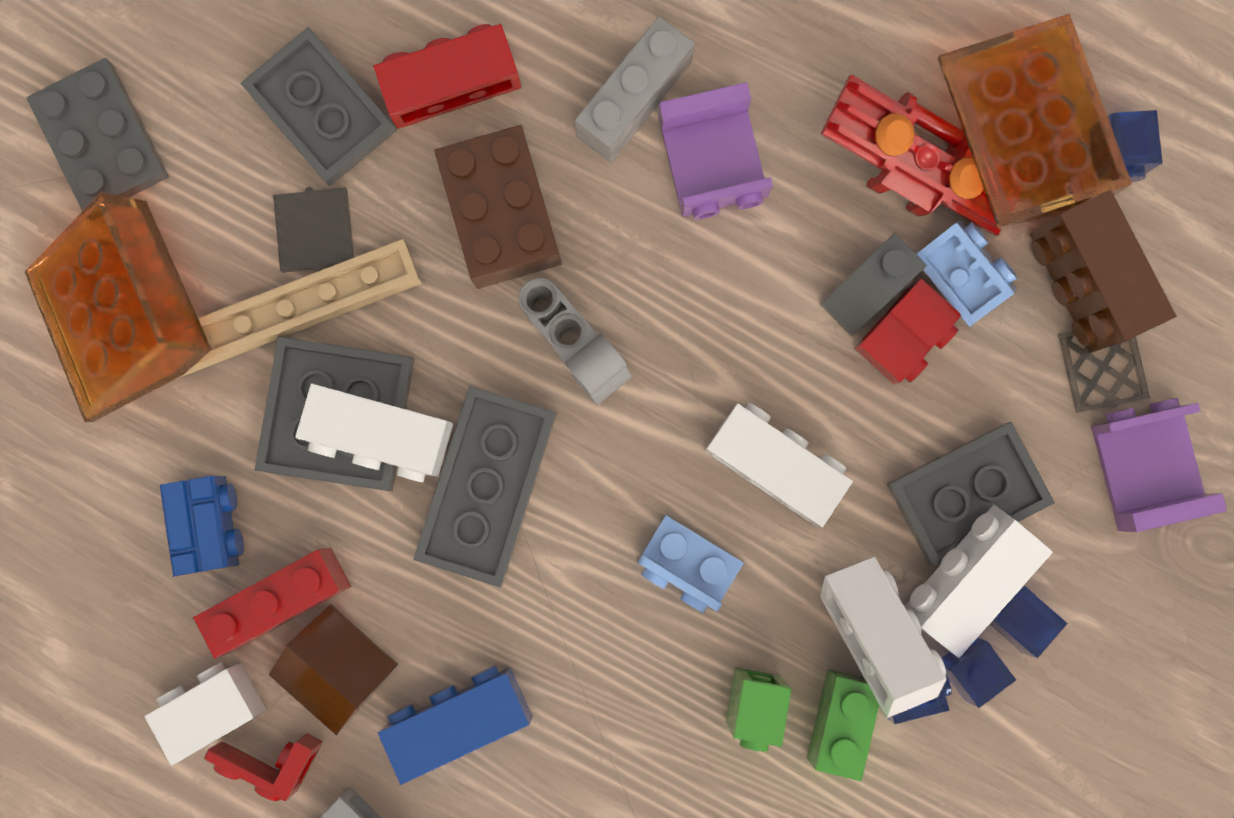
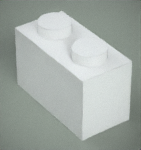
(205, 712)

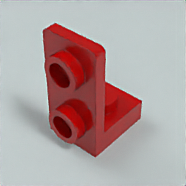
(268, 782)

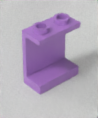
(713, 151)
(1153, 467)

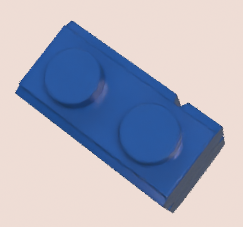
(201, 524)

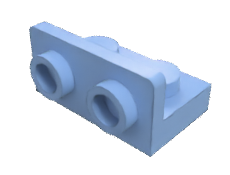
(967, 271)
(689, 564)

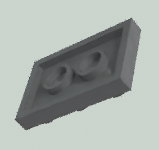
(319, 106)
(97, 134)
(958, 487)

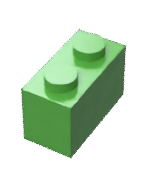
(758, 709)
(843, 726)

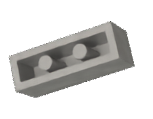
(634, 89)

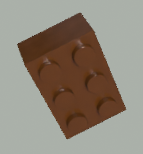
(497, 207)
(1101, 273)

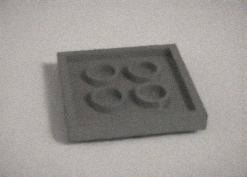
(345, 369)

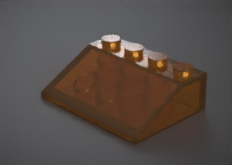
(1034, 121)
(115, 306)

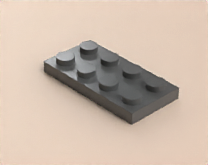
(485, 486)

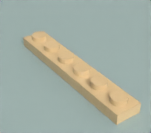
(307, 302)

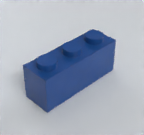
(454, 723)

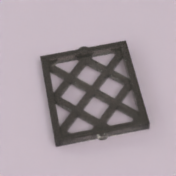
(1111, 400)

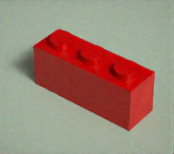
(447, 75)
(272, 602)

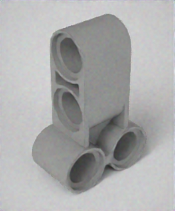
(592, 358)

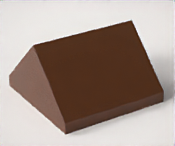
(332, 669)

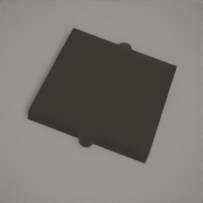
(313, 229)

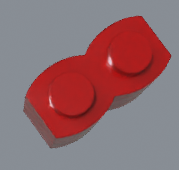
(908, 333)

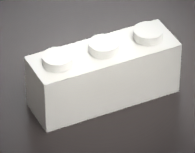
(373, 433)
(779, 464)
(977, 580)
(883, 637)

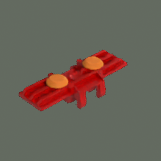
(909, 165)

